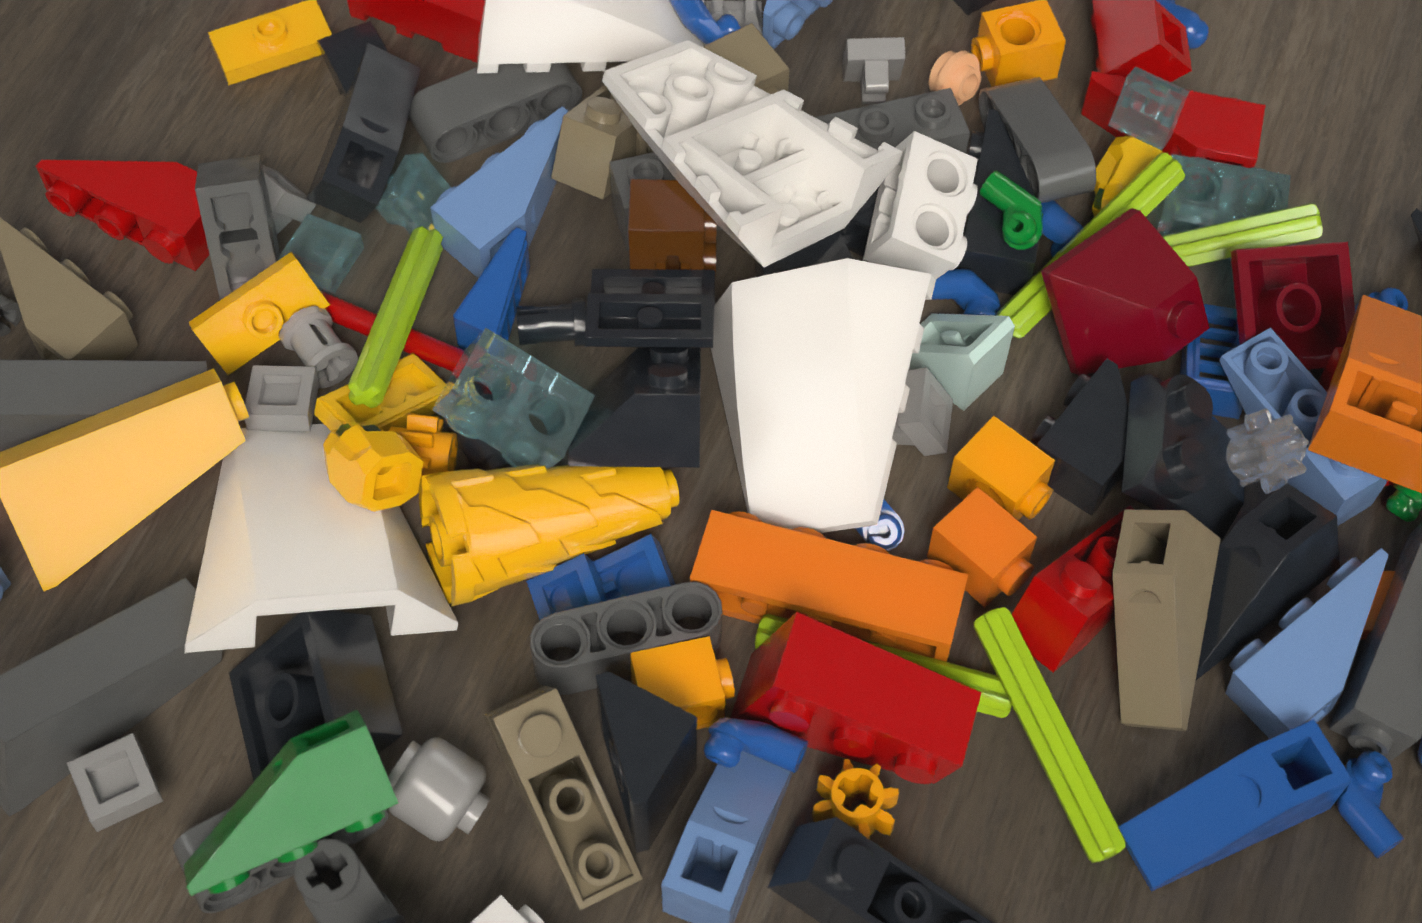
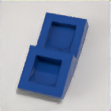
(584, 582)

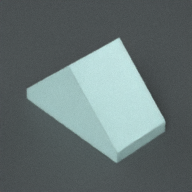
(964, 352)

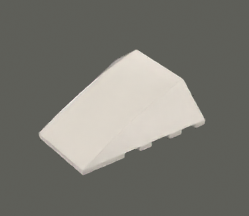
(575, 32)
(748, 154)
(815, 386)
(296, 546)

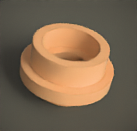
(956, 71)

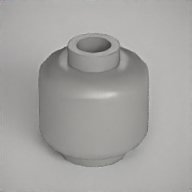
(438, 789)

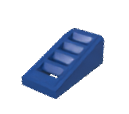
(496, 293)
(1221, 391)

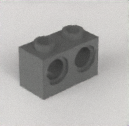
(236, 220)

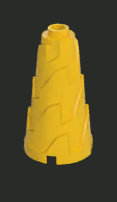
(530, 517)

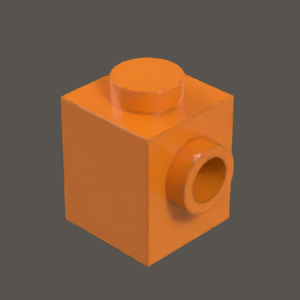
(985, 544)

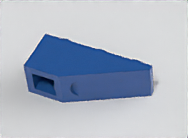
(1237, 805)

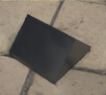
(649, 753)

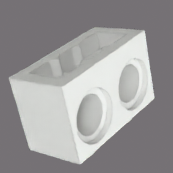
(923, 208)

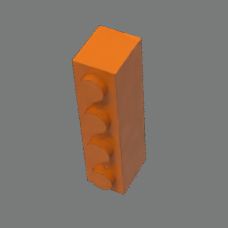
(843, 585)

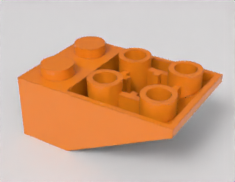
(1376, 397)

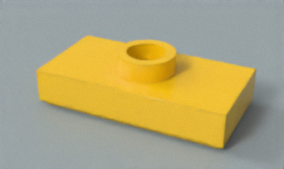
(269, 41)
(254, 313)
(411, 390)

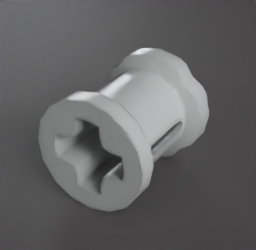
(318, 345)

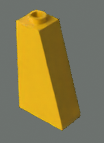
(110, 471)

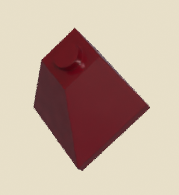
(1298, 294)
(1124, 297)

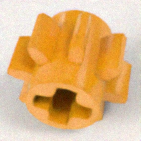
(433, 446)
(849, 786)

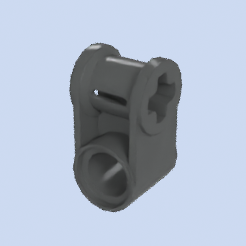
(354, 900)

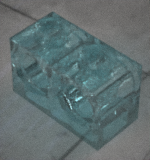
(1219, 194)
(519, 389)

